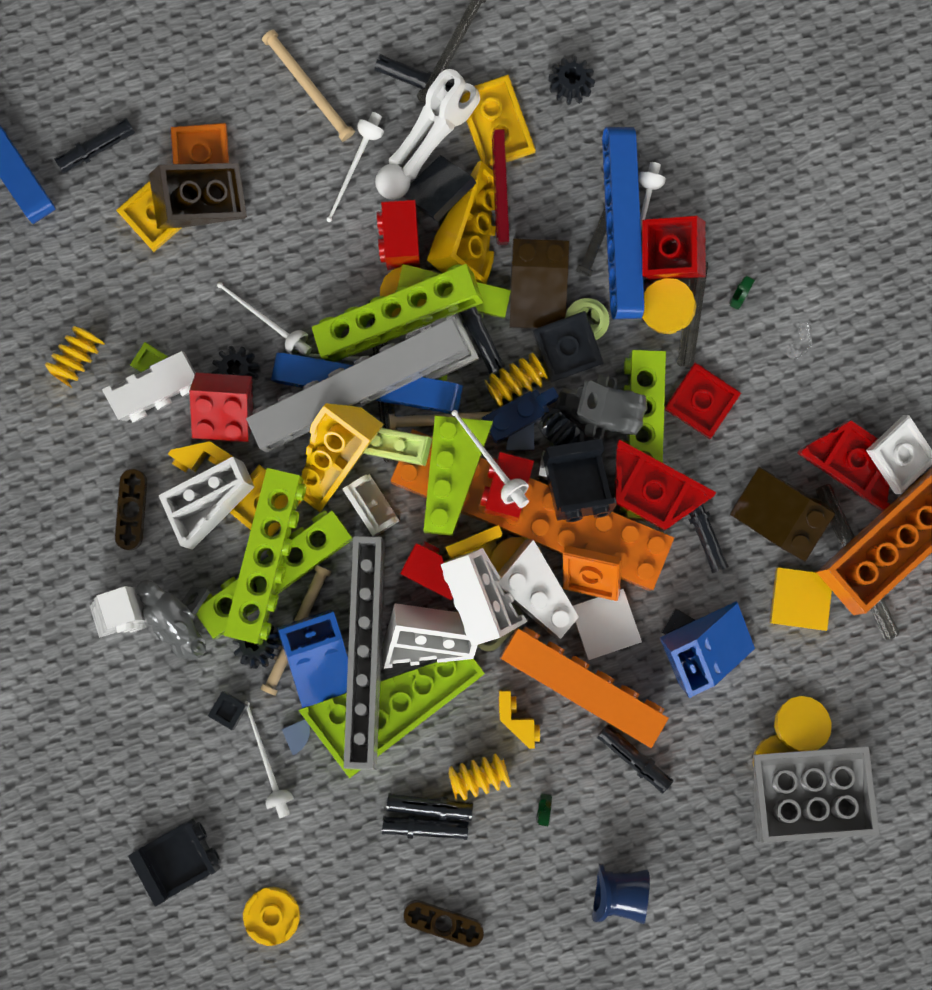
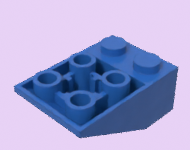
(708, 648)
(315, 657)

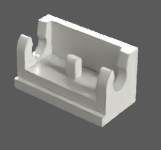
(371, 505)

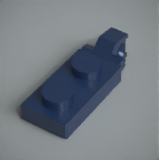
(520, 413)

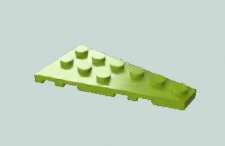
(403, 705)

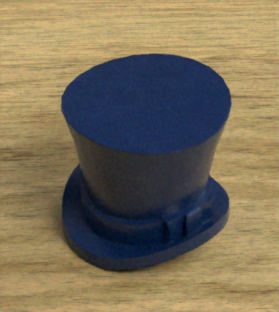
(621, 895)

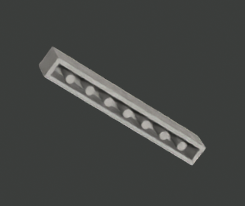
(359, 384)
(364, 654)

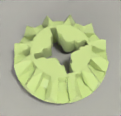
(598, 314)

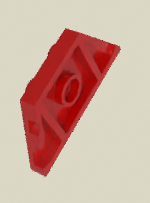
(844, 457)
(654, 488)

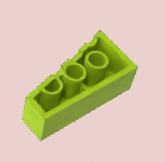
(451, 471)

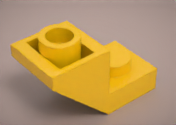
(192, 456)
(522, 727)

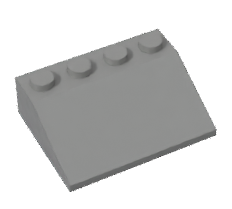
(814, 795)

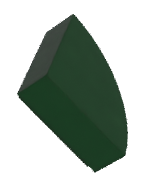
(741, 292)
(544, 810)

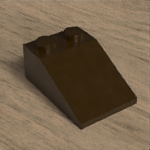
(197, 194)
(538, 282)
(782, 513)

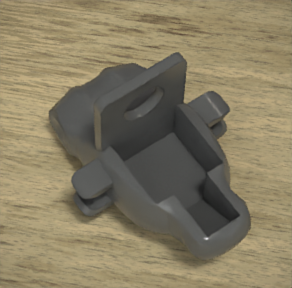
(604, 407)
(174, 619)

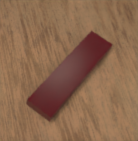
(500, 187)

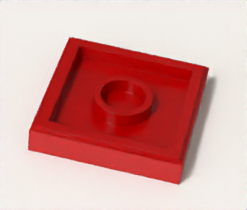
(702, 401)

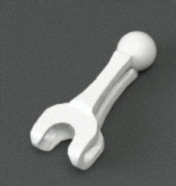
(440, 117)

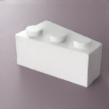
(151, 388)
(205, 500)
(537, 590)
(479, 598)
(118, 611)
(425, 635)

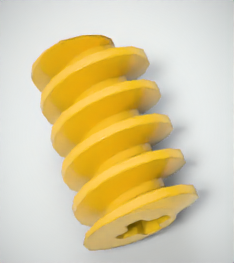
(73, 355)
(516, 379)
(478, 777)

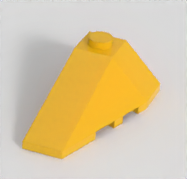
(468, 228)
(336, 444)

